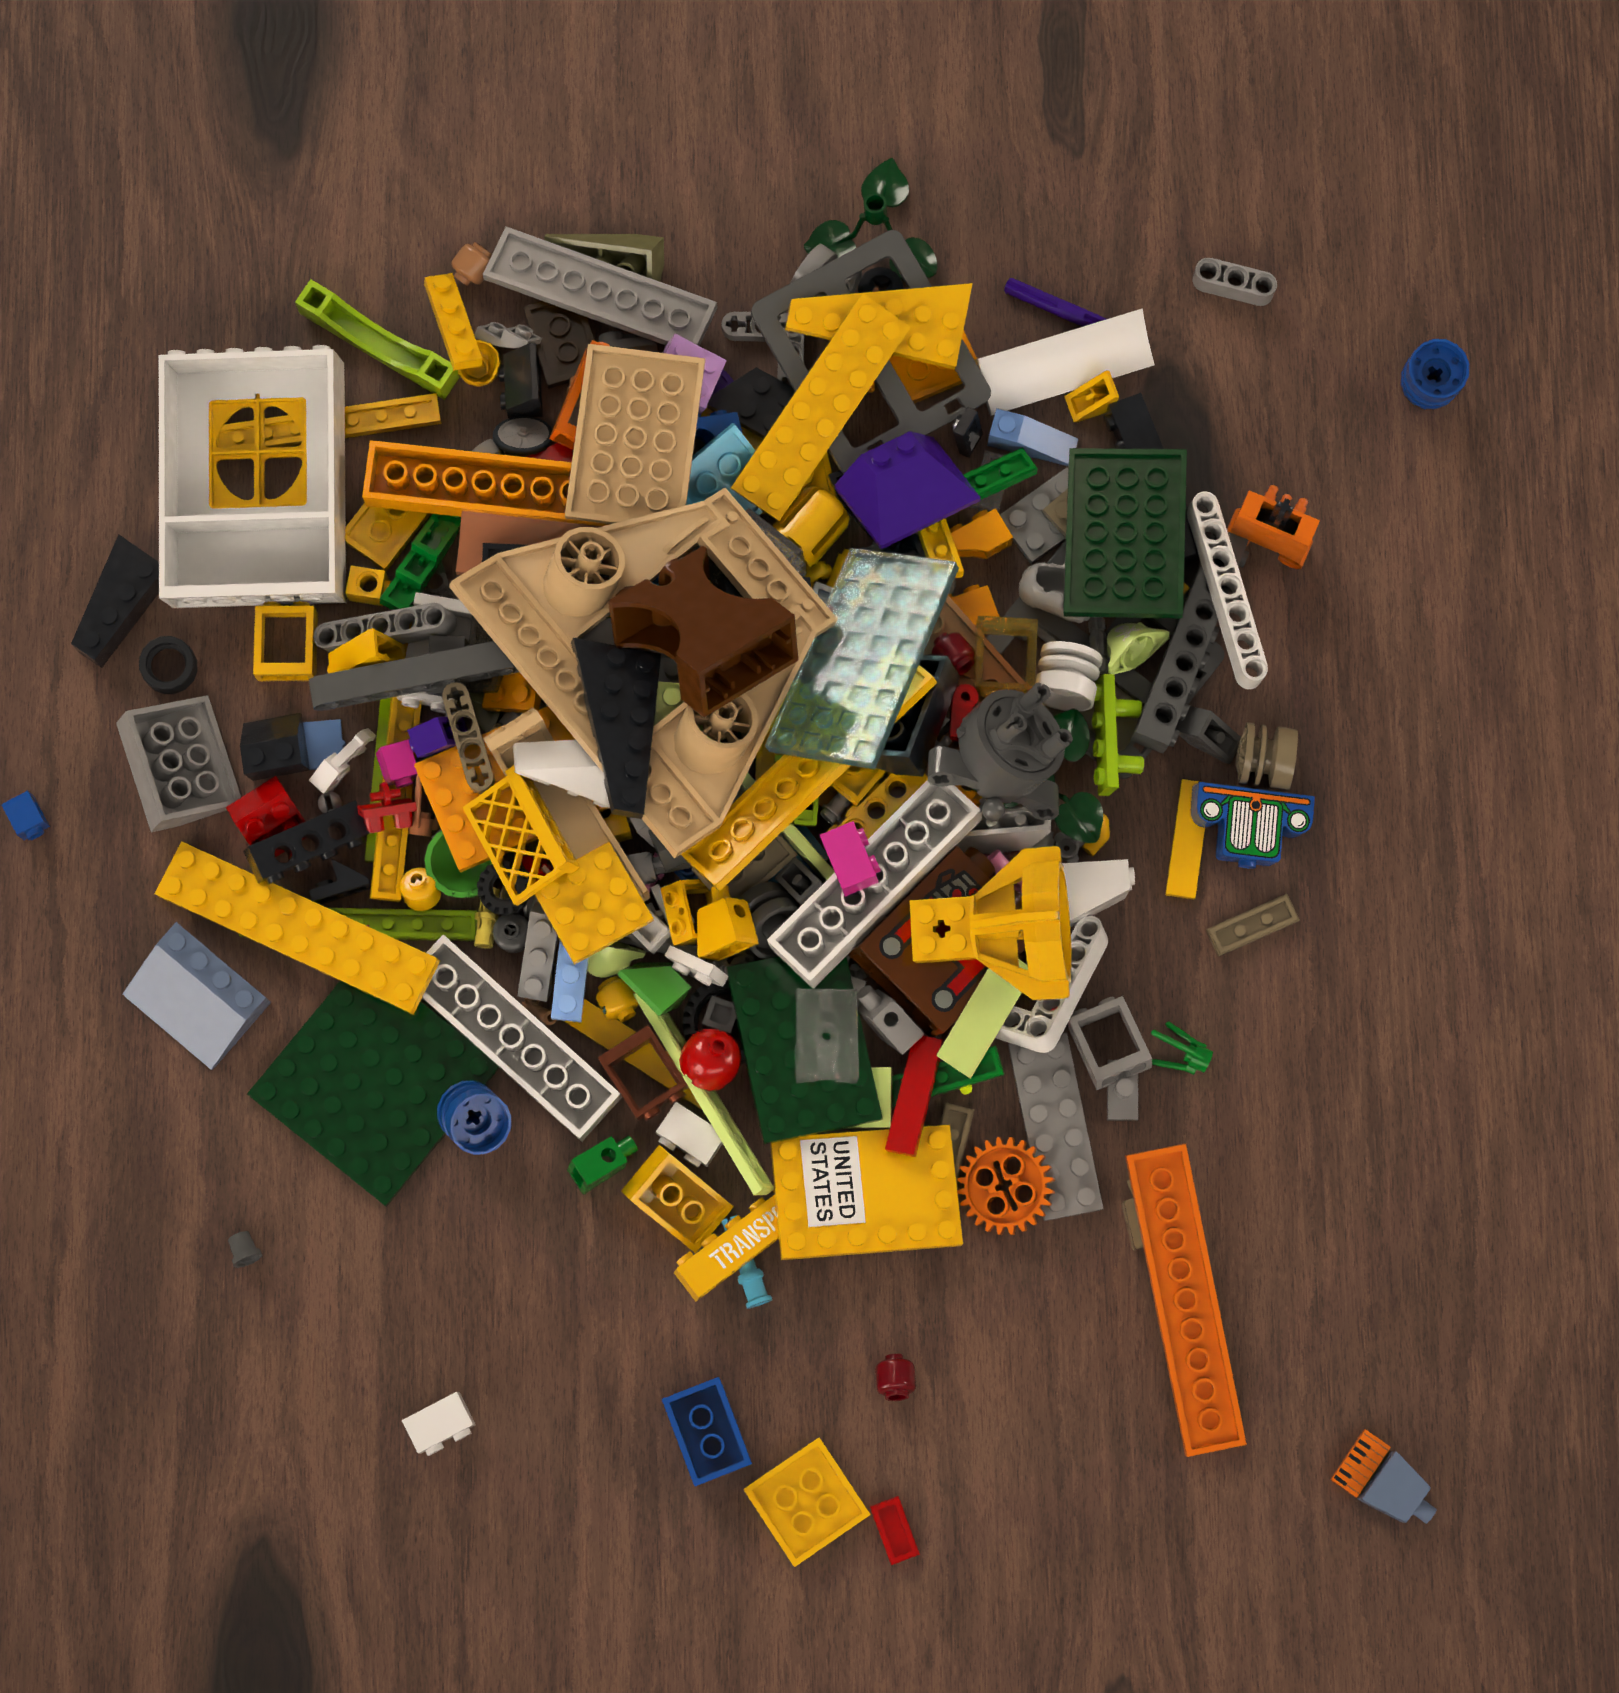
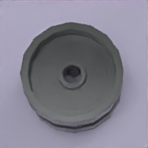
(769, 908)

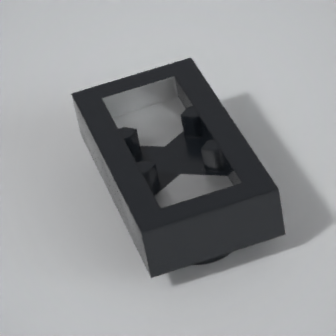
(967, 431)

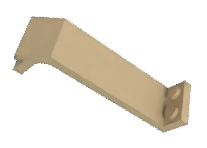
(575, 816)

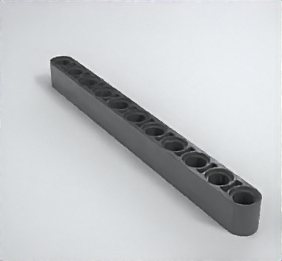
(421, 673)

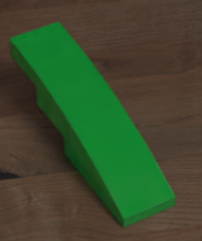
(422, 561)

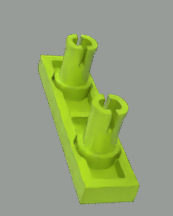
(1105, 745)

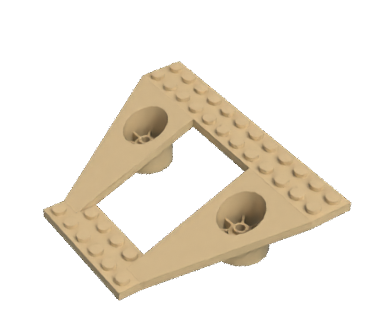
(538, 608)

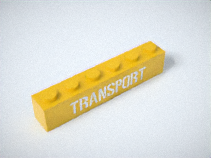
(731, 1250)

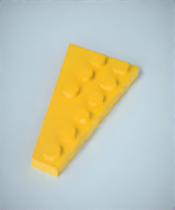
(933, 314)

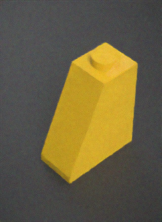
(365, 650)

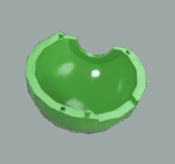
(444, 871)

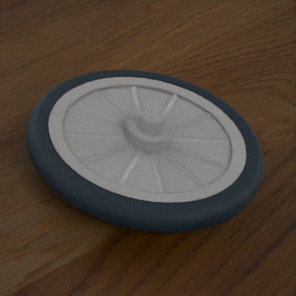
(522, 435)

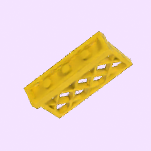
(543, 827)

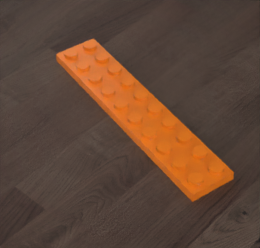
(1185, 1300)

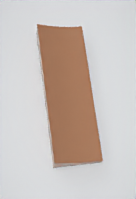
(502, 529)

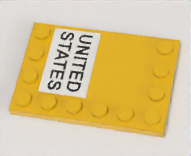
(856, 1198)

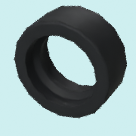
(158, 645)

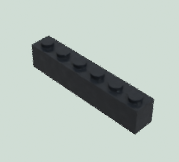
(1135, 430)

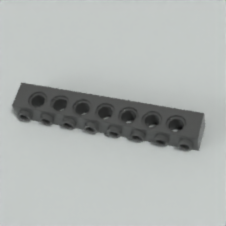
(1149, 730)

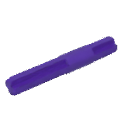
(1051, 303)

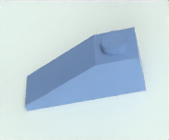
(1040, 441)

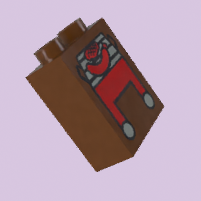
(931, 991)

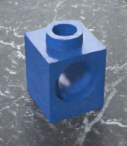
(26, 816)

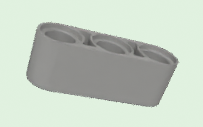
(1247, 276)

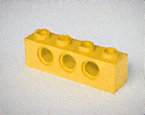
(880, 797)

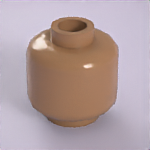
(471, 263)

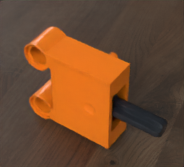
(1276, 525)

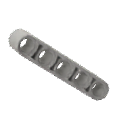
(398, 625)

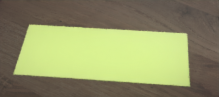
(979, 1022)

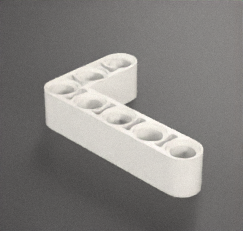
(1054, 1022)

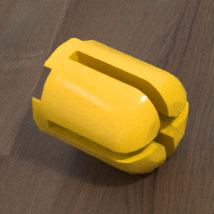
(814, 522)

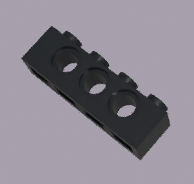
(262, 854)

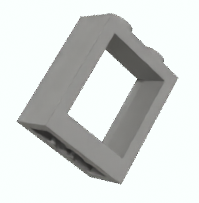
(1120, 1068)

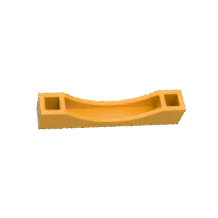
(982, 536)

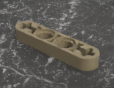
(467, 738)

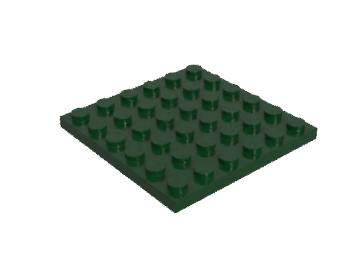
(368, 1085)

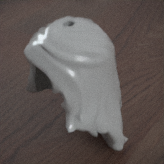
(1043, 589)

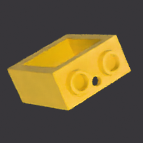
(285, 671)
(678, 909)

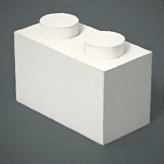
(689, 1134)
(439, 1423)

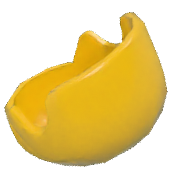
(488, 371)

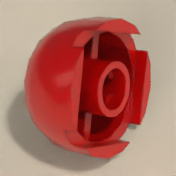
(710, 1059)

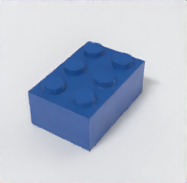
(707, 1431)

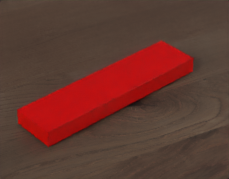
(914, 1097)

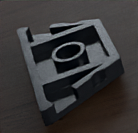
(755, 398)

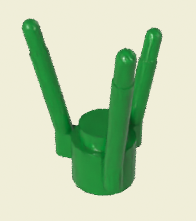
(1195, 1054)

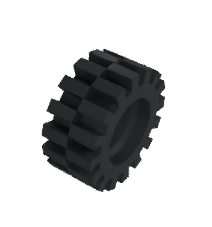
(486, 893)

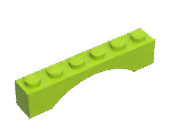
(345, 322)

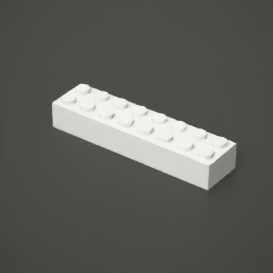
(906, 852)
(518, 1041)

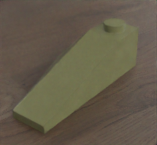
(628, 251)

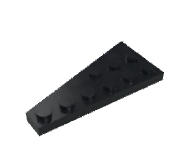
(621, 711)

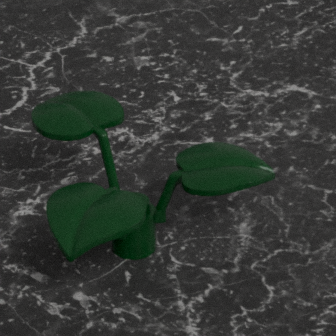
(881, 189)
(1083, 813)

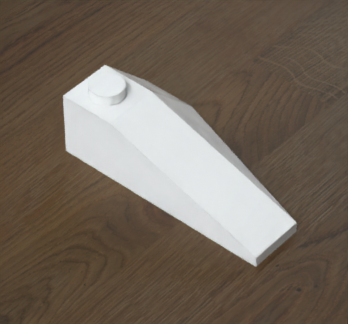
(563, 765)

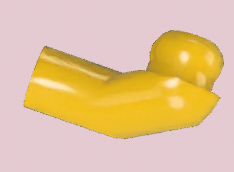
(1093, 848)

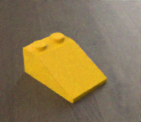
(677, 1198)

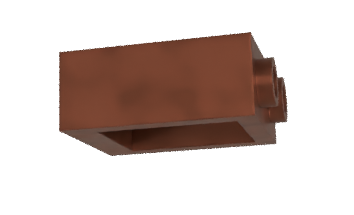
(627, 1048)

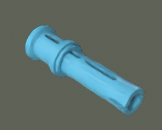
(752, 1281)

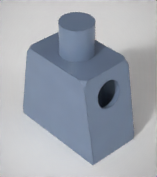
(1398, 1491)

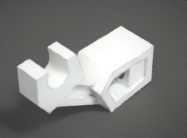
(335, 766)

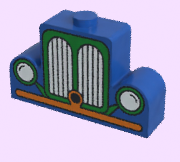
(1250, 820)

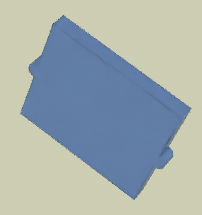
(322, 740)

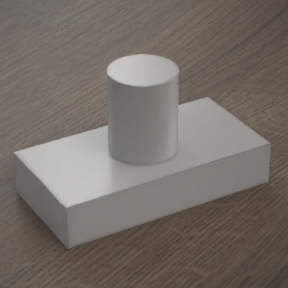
(1123, 1099)

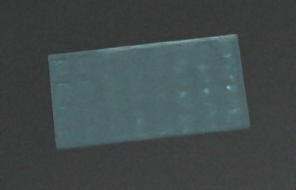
(865, 663)

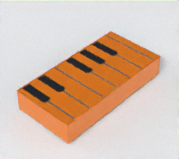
(1360, 1463)

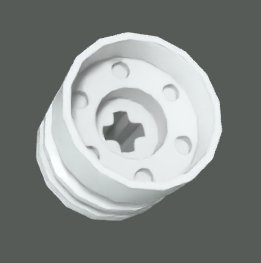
(1069, 674)

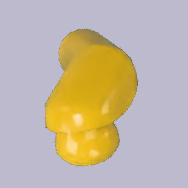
(820, 570)

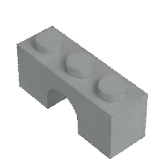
(538, 957)

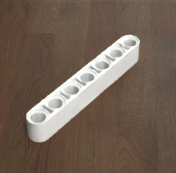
(1227, 603)

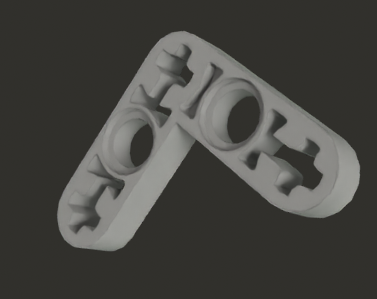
(741, 335)

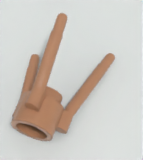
(421, 821)

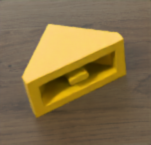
(1092, 397)

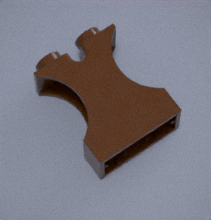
(714, 637)

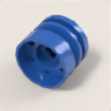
(1435, 358)
(486, 1126)

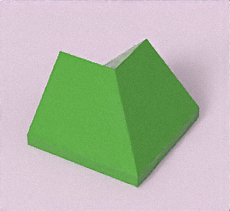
(656, 985)

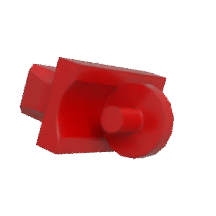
(399, 808)

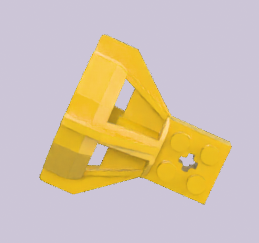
(989, 925)

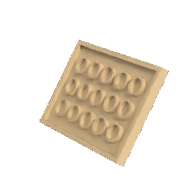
(633, 434)

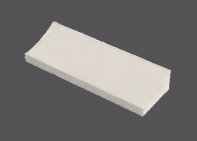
(1066, 361)

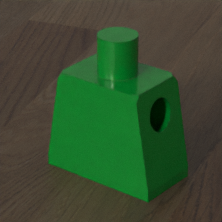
(591, 1170)

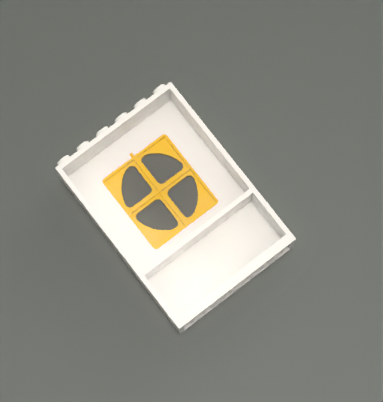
(257, 549)

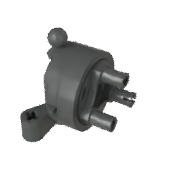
(1006, 753)

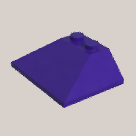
(904, 488)

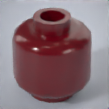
(956, 649)
(895, 1377)

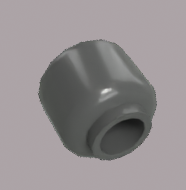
(511, 943)

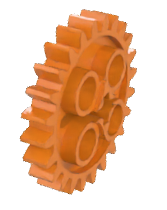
(981, 1197)

